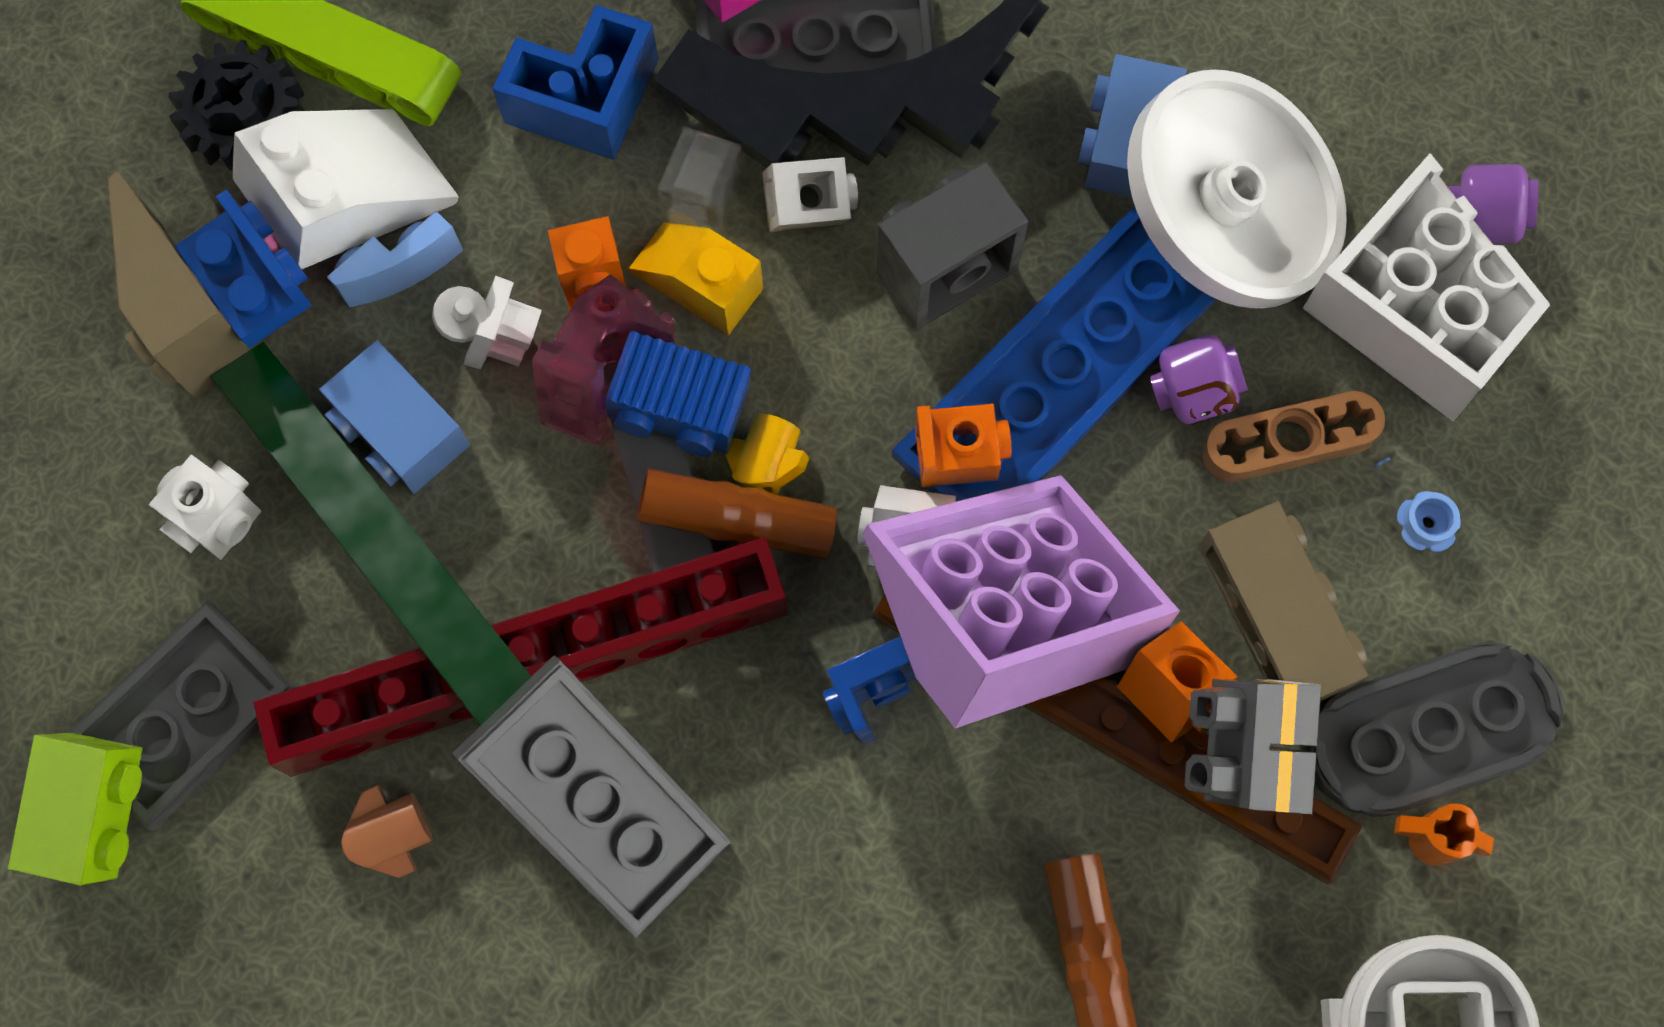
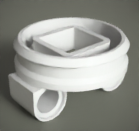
(1433, 967)

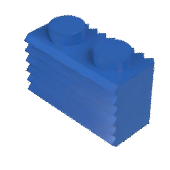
(677, 394)

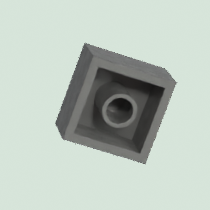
(950, 244)

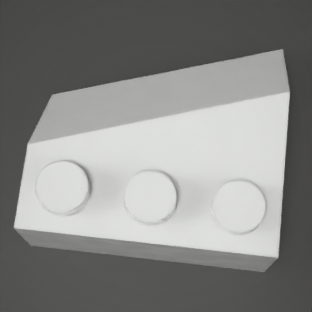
(1429, 294)

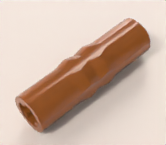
(736, 513)
(1090, 942)

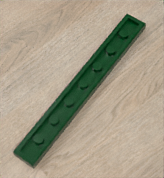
(373, 533)

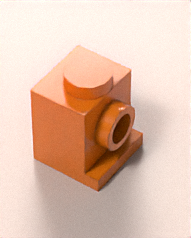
(585, 256)
(949, 463)

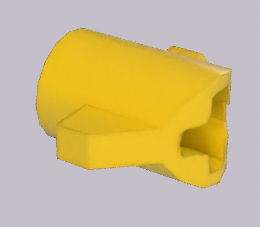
(767, 455)

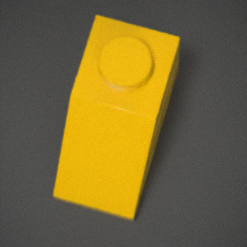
(701, 273)

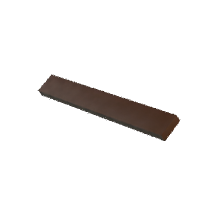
(1116, 727)

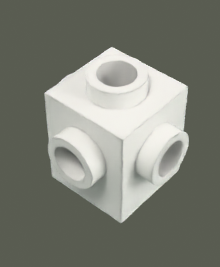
(204, 506)

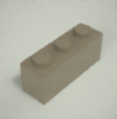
(1283, 602)

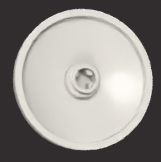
(1236, 189)

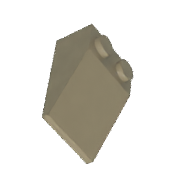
(163, 300)

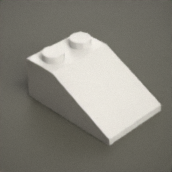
(336, 179)

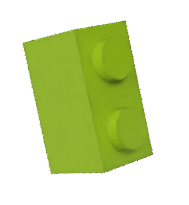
(76, 808)

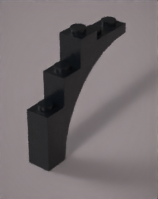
(857, 110)

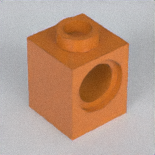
(1167, 674)

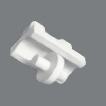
(494, 325)

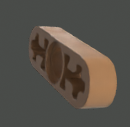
(1331, 408)

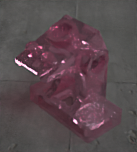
(571, 368)

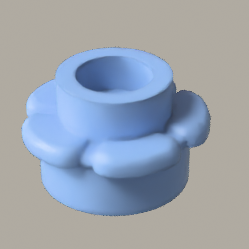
(1436, 507)

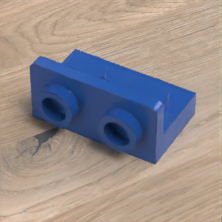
(243, 273)
(873, 675)

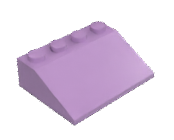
(1013, 597)

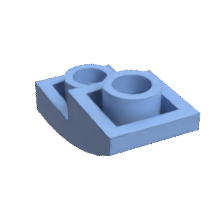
(375, 273)

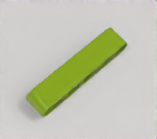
(339, 51)

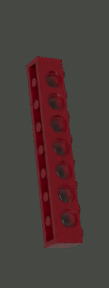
(587, 634)

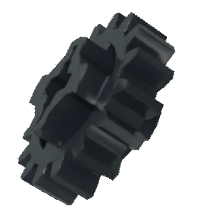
(231, 96)

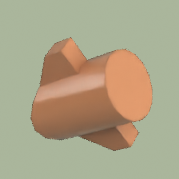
(385, 832)

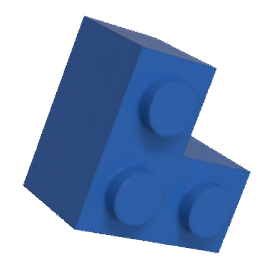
(583, 96)

